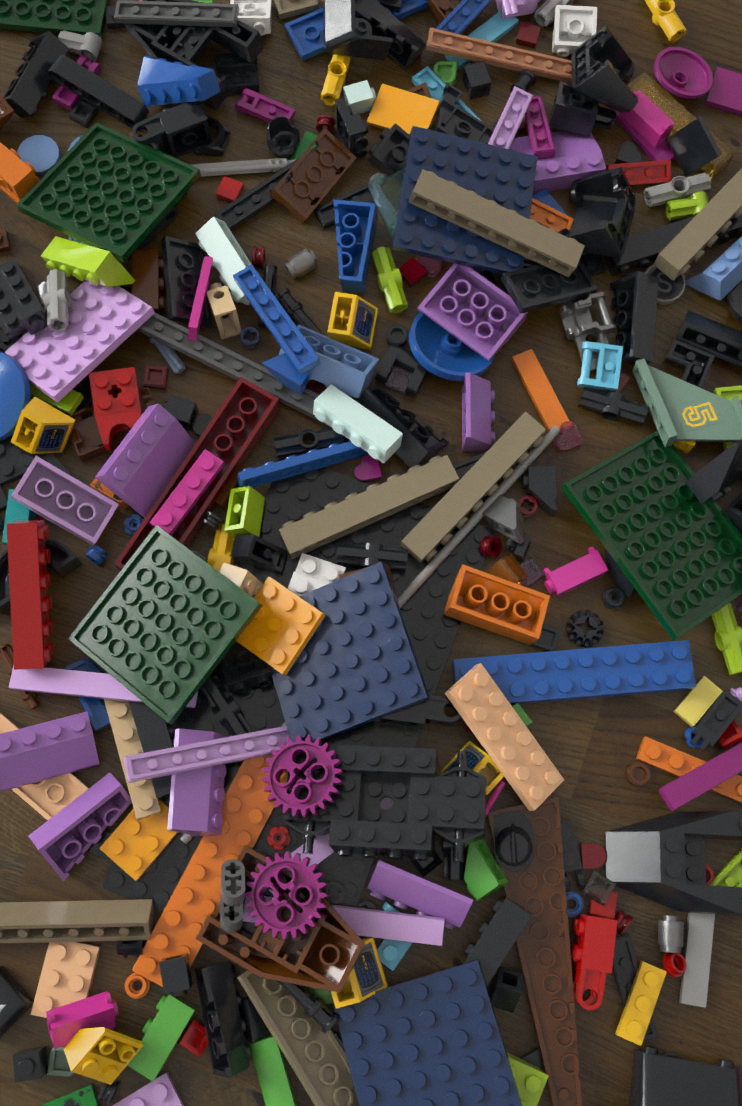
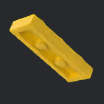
(640, 1003)

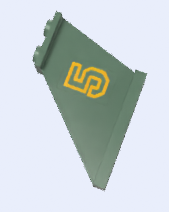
(685, 410)

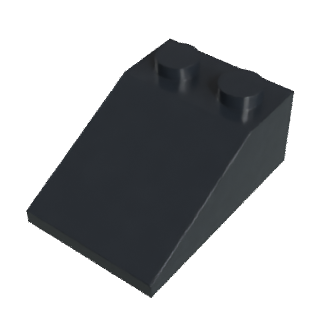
(718, 475)

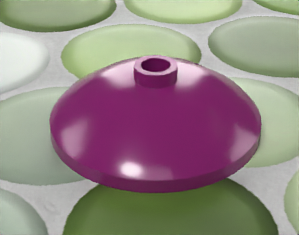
(683, 73)

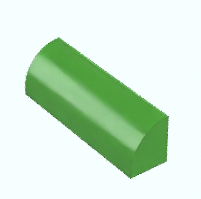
(272, 1073)

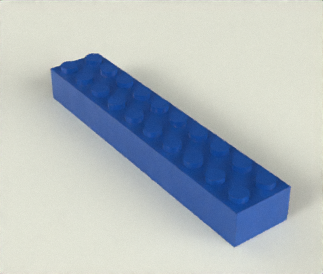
(588, 672)

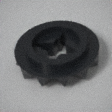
(576, 633)

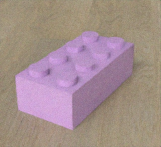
(64, 500)

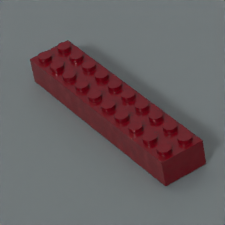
(229, 437)

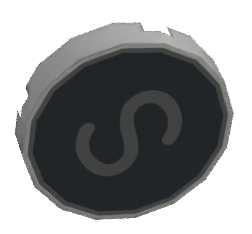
(668, 289)

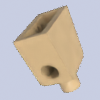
(222, 304)

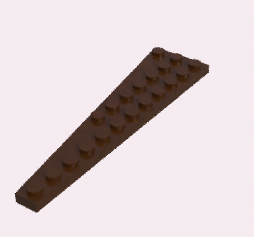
(546, 949)

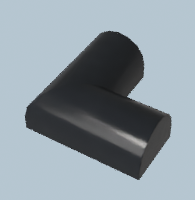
(693, 360)
(13, 1001)

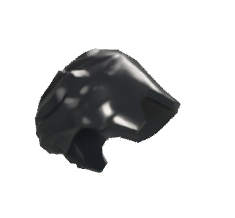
(282, 137)

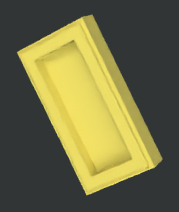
(698, 701)

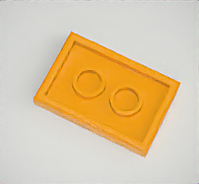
(402, 108)

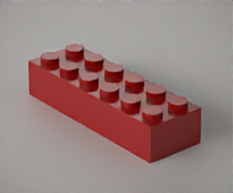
(30, 594)

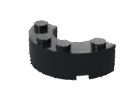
(60, 560)

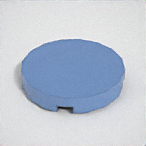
(40, 153)

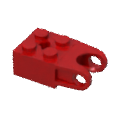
(119, 412)
(592, 957)

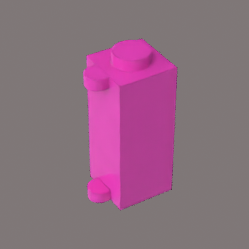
(649, 120)
(575, 573)
(86, 1013)

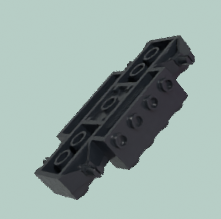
(423, 805)

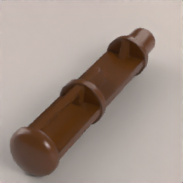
(6, 654)

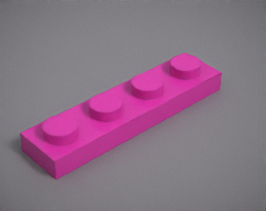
(187, 492)

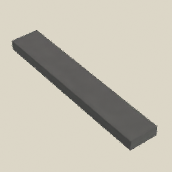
(176, 13)

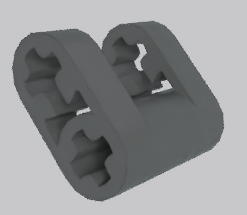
(232, 894)

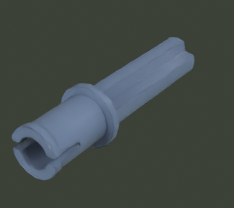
(169, 356)

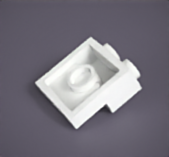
(255, 14)
(572, 28)
(313, 574)

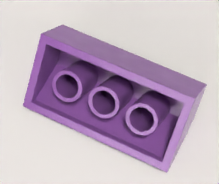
(46, 751)
(198, 793)
(418, 893)

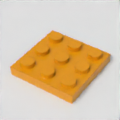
(280, 626)

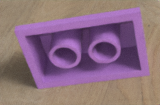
(477, 414)

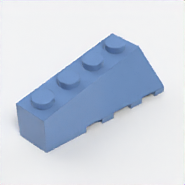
(720, 275)

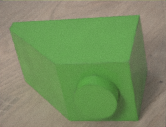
(482, 871)

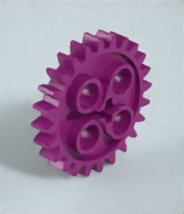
(319, 790)
(270, 912)

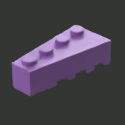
(80, 824)

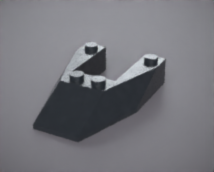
(186, 43)
(667, 860)

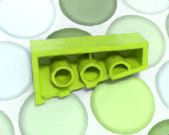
(86, 263)

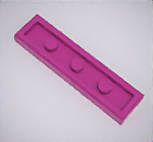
(200, 298)

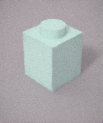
(359, 97)

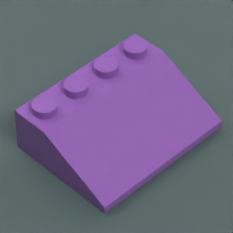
(574, 159)
(473, 310)
(146, 459)

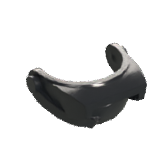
(218, 145)

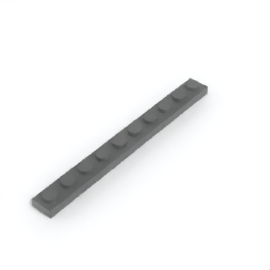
(226, 362)

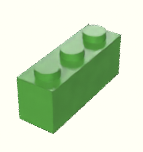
(162, 1035)

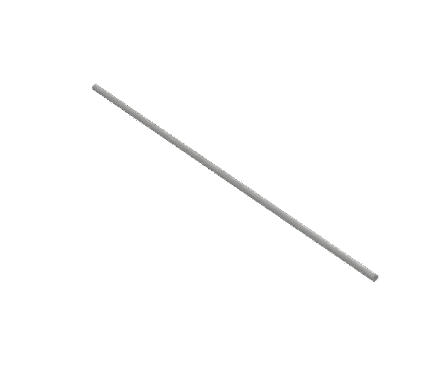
(456, 539)

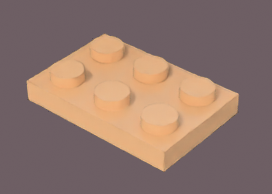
(65, 975)

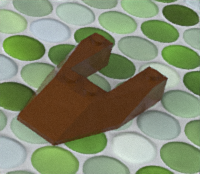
(313, 959)

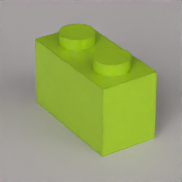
(244, 512)

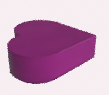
(368, 469)

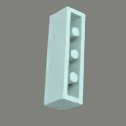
(226, 252)
(357, 423)

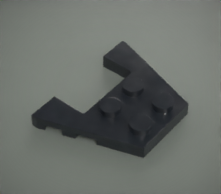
(459, 123)
(15, 463)

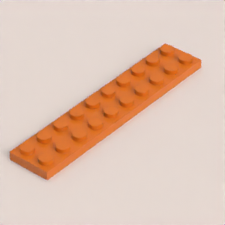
(198, 890)

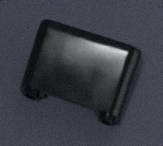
(600, 72)
(602, 212)
(682, 1082)

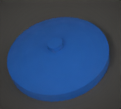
(443, 352)
(14, 393)

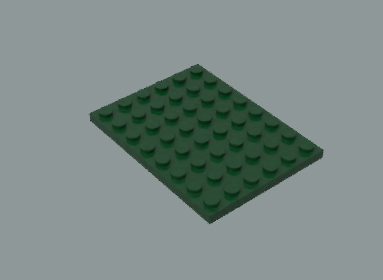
(665, 541)

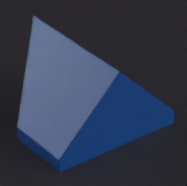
(287, 374)

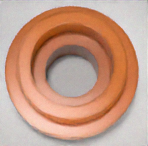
(130, 989)

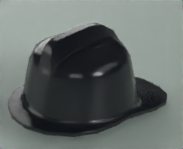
(513, 841)

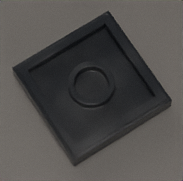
(694, 146)

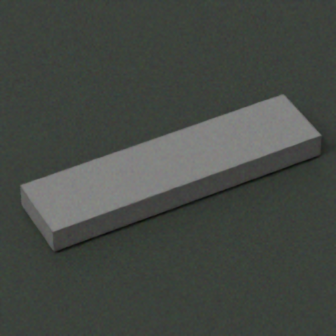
(698, 958)

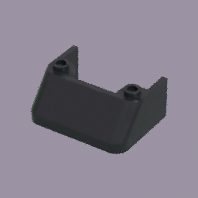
(351, 35)

